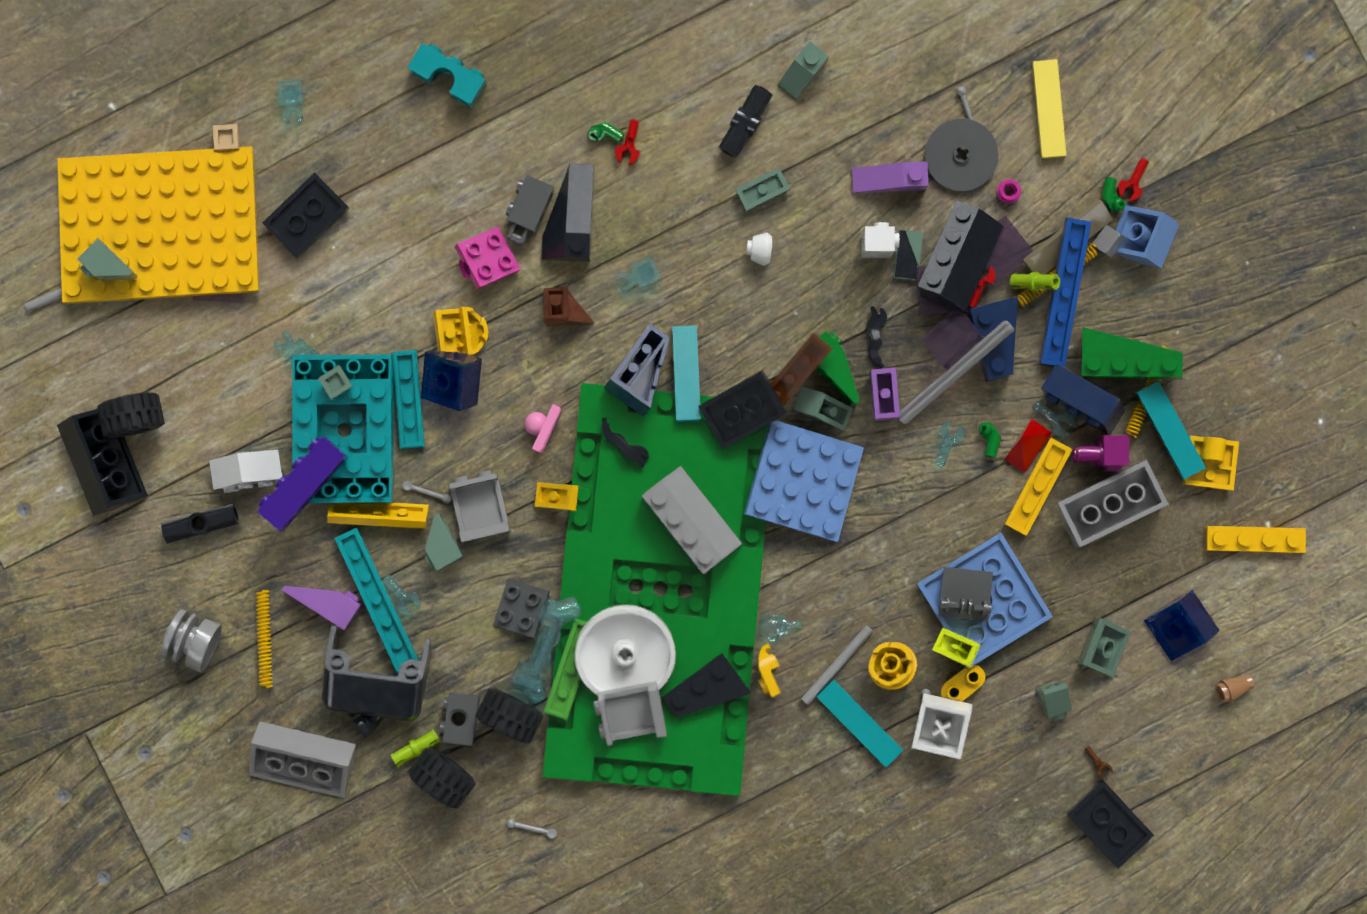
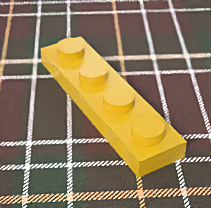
(1038, 486)
(379, 514)
(1255, 539)

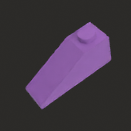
(891, 177)
(332, 605)

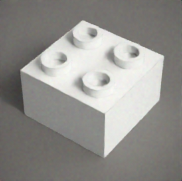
(942, 726)

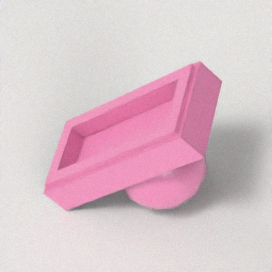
(542, 426)

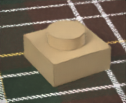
(226, 137)

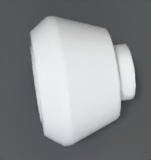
(760, 248)

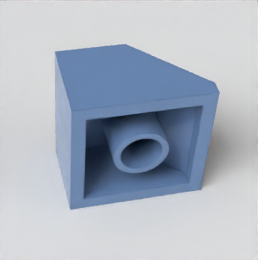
(1146, 235)

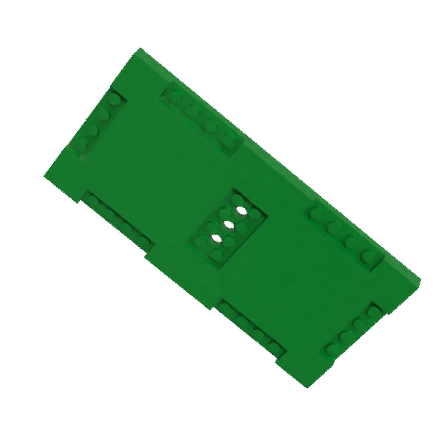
(622, 539)

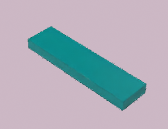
(686, 374)
(408, 399)
(1170, 430)
(859, 723)

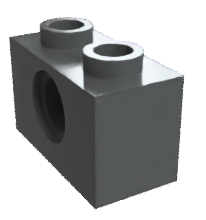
(464, 733)

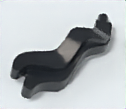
(873, 326)
(631, 452)

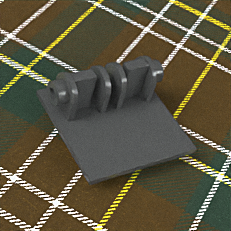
(966, 594)
(520, 608)

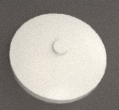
(624, 649)

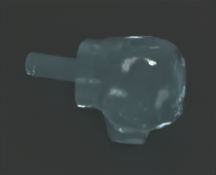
(775, 625)

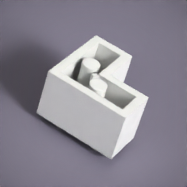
(245, 469)

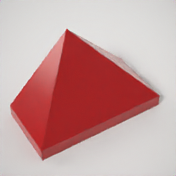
(1028, 445)

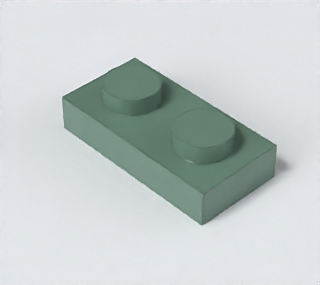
(762, 189)

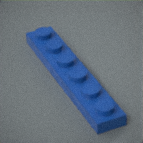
(1064, 299)

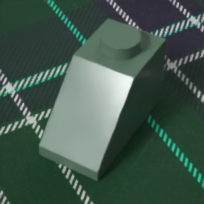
(803, 70)
(104, 264)
(823, 408)
(441, 545)
(1054, 700)

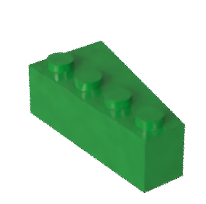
(1123, 358)

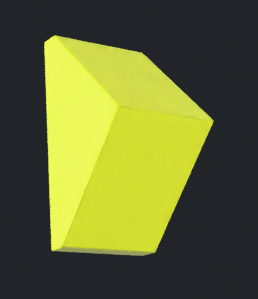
(956, 647)

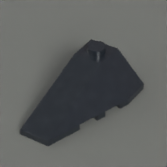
(570, 222)

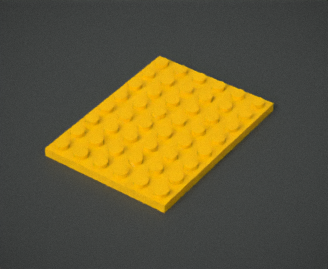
(169, 216)

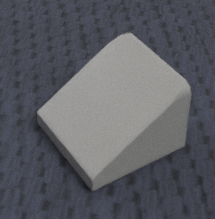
(1109, 241)

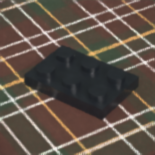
(305, 215)
(742, 409)
(1110, 824)

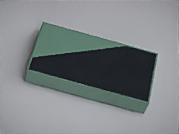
(908, 254)

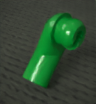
(603, 131)
(1109, 196)
(992, 438)

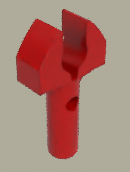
(629, 144)
(1133, 181)
(986, 280)

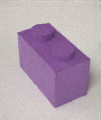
(884, 394)

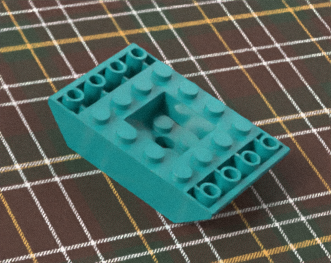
(366, 407)

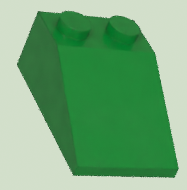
(837, 371)

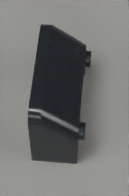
(370, 692)

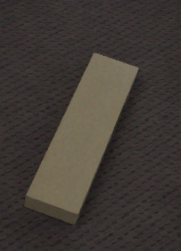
(1046, 255)

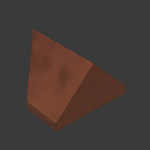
(562, 308)

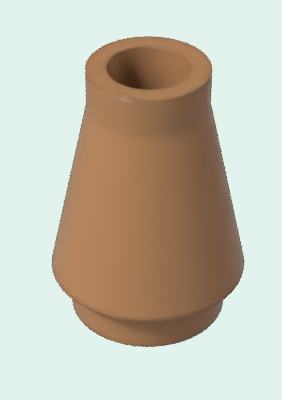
(1233, 688)

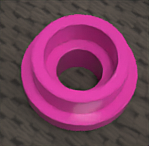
(1012, 185)

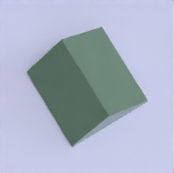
(1104, 647)

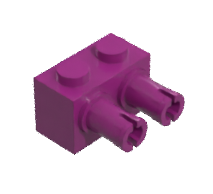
(1108, 453)

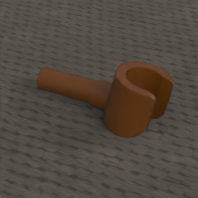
(1097, 761)

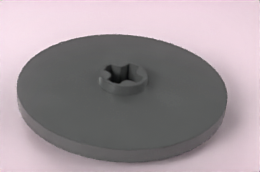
(942, 153)

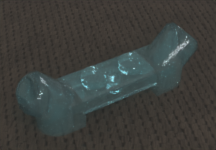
(551, 615)

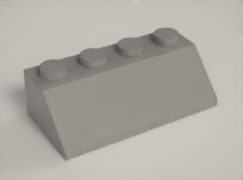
(1111, 504)
(691, 519)
(301, 759)

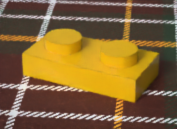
(556, 496)

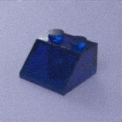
(451, 379)
(1182, 625)

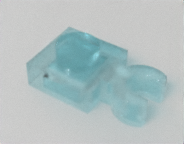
(290, 96)
(643, 273)
(297, 348)

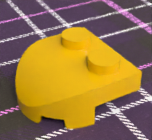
(460, 330)
(765, 665)

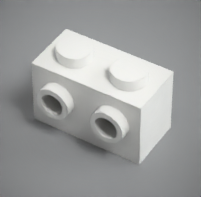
(879, 241)

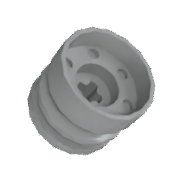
(186, 638)

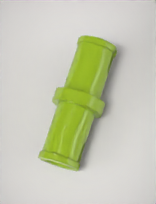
(1035, 281)
(415, 748)

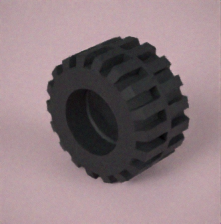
(130, 415)
(509, 715)
(441, 778)

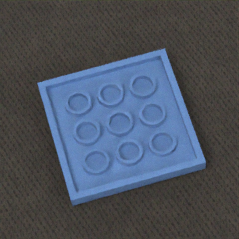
(803, 480)
(1013, 600)

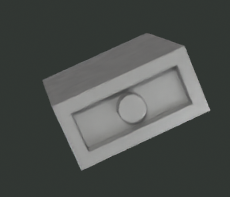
(479, 506)
(630, 712)

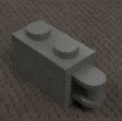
(528, 208)

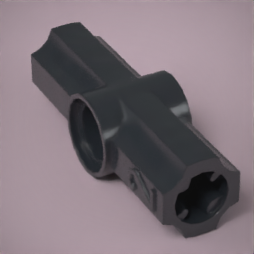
(745, 121)
(185, 527)

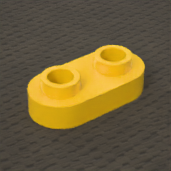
(963, 684)

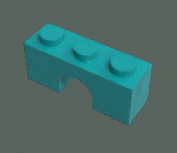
(430, 62)

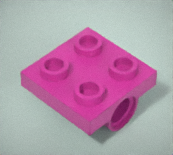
(486, 258)

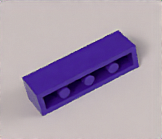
(302, 483)

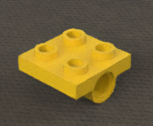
(1220, 463)

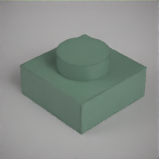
(335, 382)

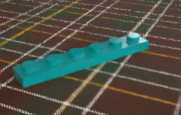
(376, 598)

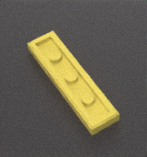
(1049, 109)

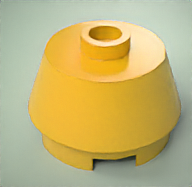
(892, 665)

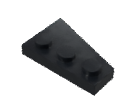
(706, 687)

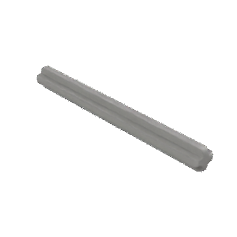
(956, 371)

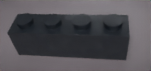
(960, 257)
(101, 463)

